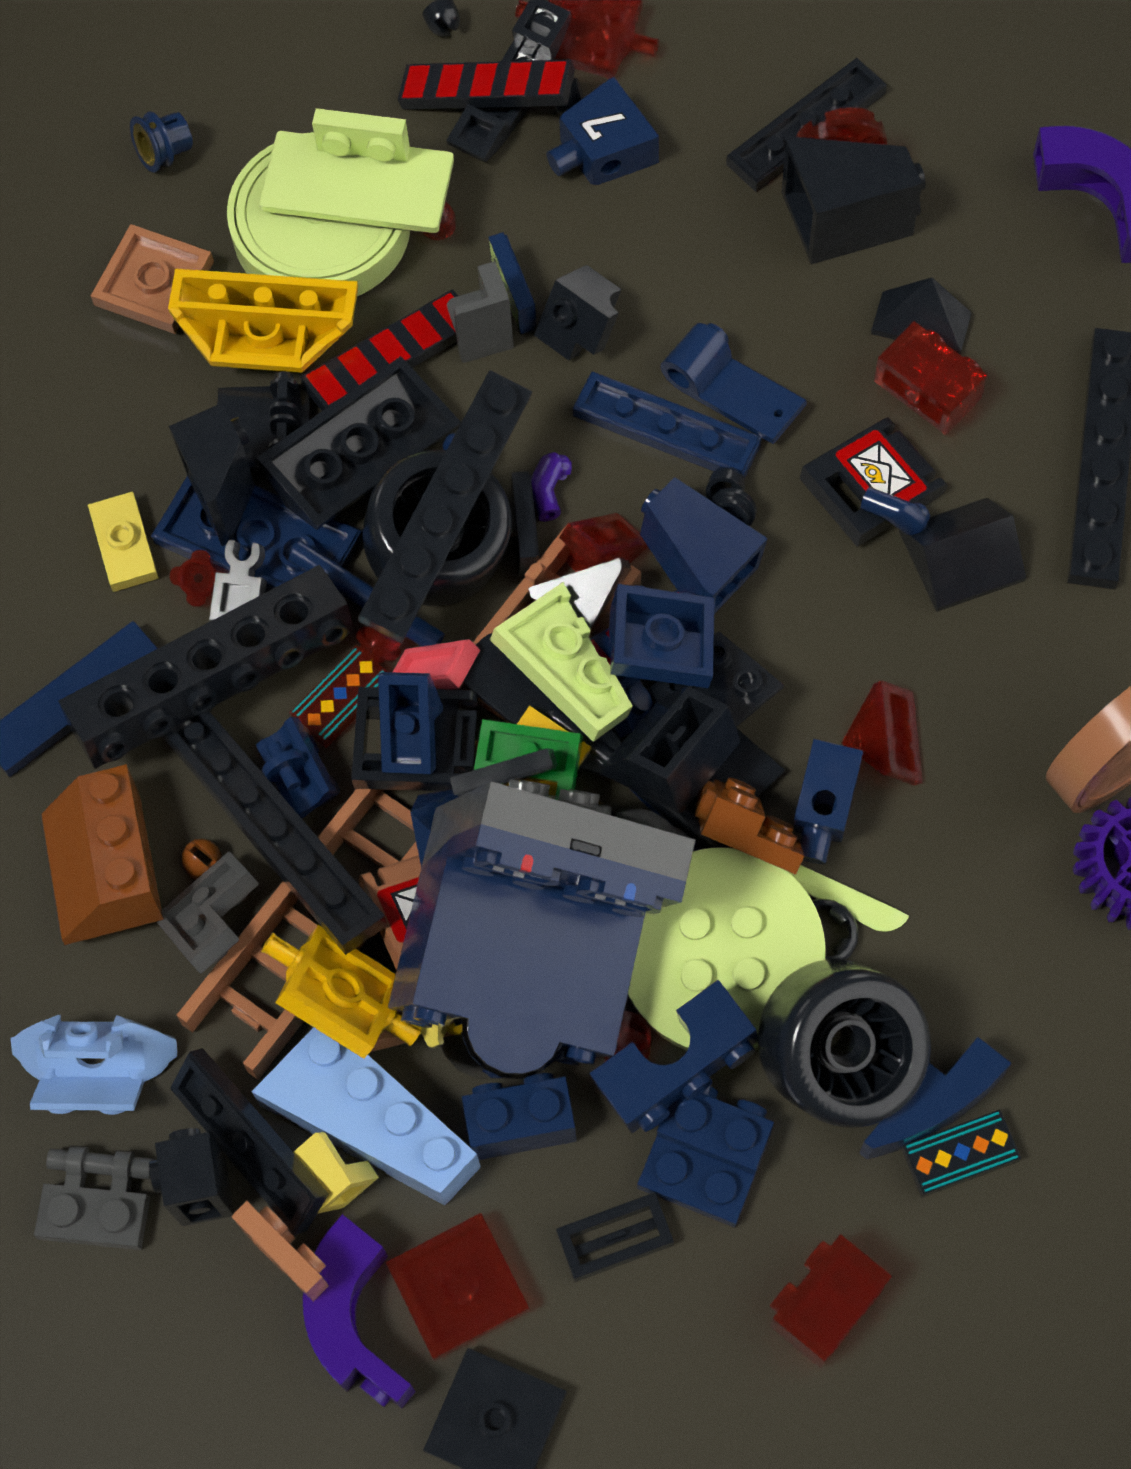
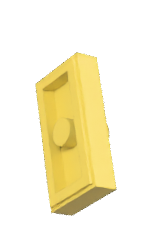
(123, 541)

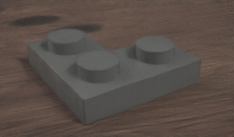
(196, 913)

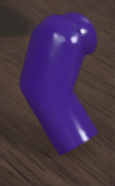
(544, 478)

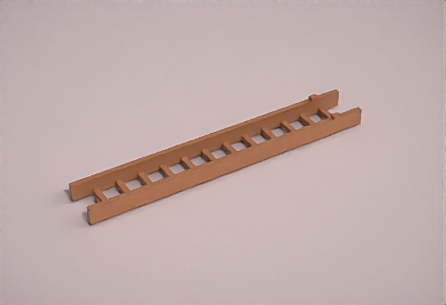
(336, 832)

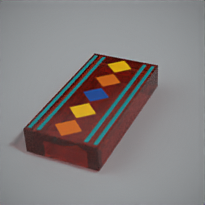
(333, 701)

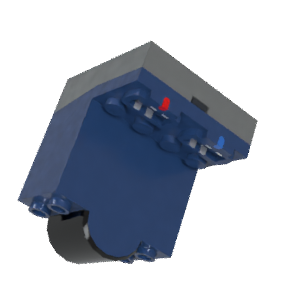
(530, 928)

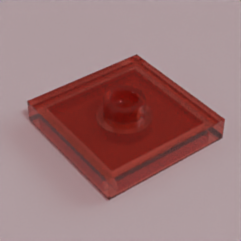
(457, 1286)

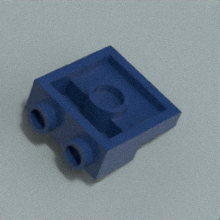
(662, 635)
(707, 1155)

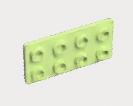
(357, 173)

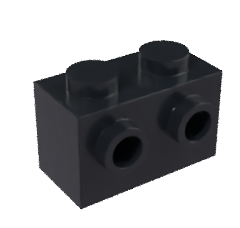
(192, 1177)

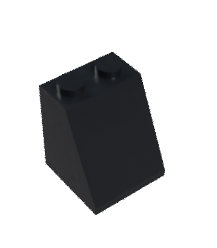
(850, 194)

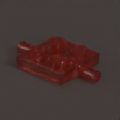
(601, 34)

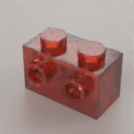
(930, 377)
(828, 1300)

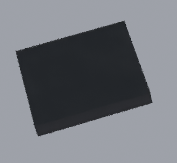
(967, 553)

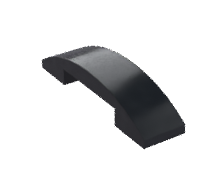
(536, 37)

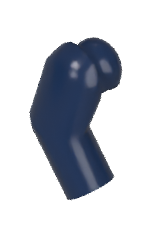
(904, 515)

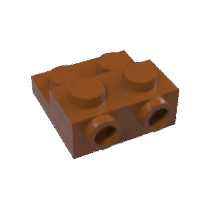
(736, 818)

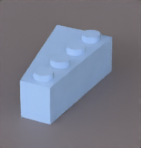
(367, 1116)

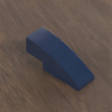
(939, 1100)

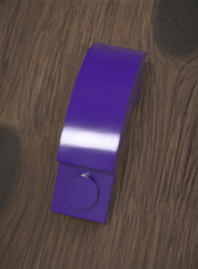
(1088, 163)
(331, 1319)

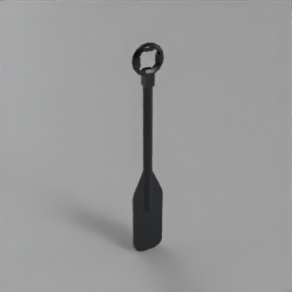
(512, 692)

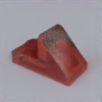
(601, 541)

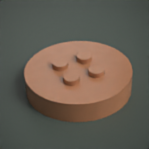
(1096, 759)

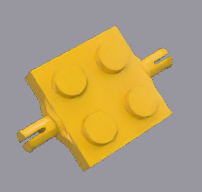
(338, 992)

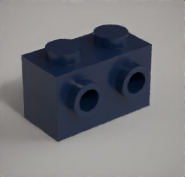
(519, 1116)

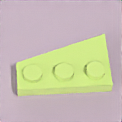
(559, 658)

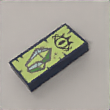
(520, 298)

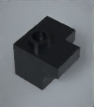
(579, 313)

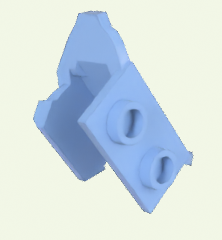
(66, 1083)

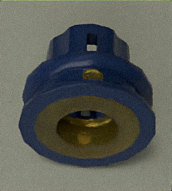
(160, 138)

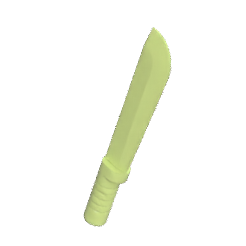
(863, 907)

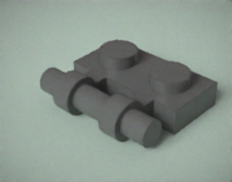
(94, 1215)

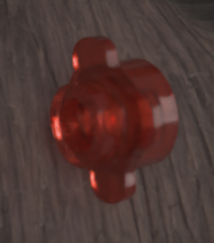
(184, 577)

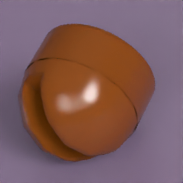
(192, 864)

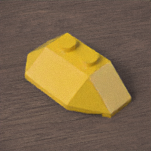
(261, 318)

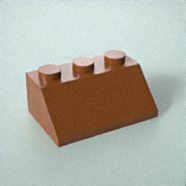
(100, 857)

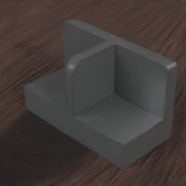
(482, 317)

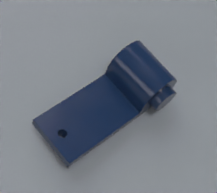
(706, 372)

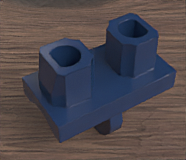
(296, 768)

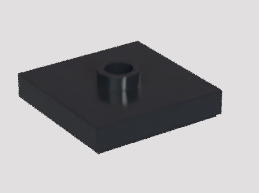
(494, 1417)

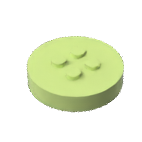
(306, 245)
(735, 926)

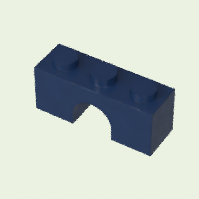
(645, 1090)

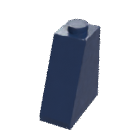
(699, 542)

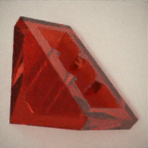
(888, 733)

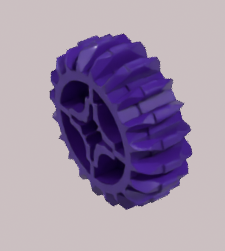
(1115, 830)

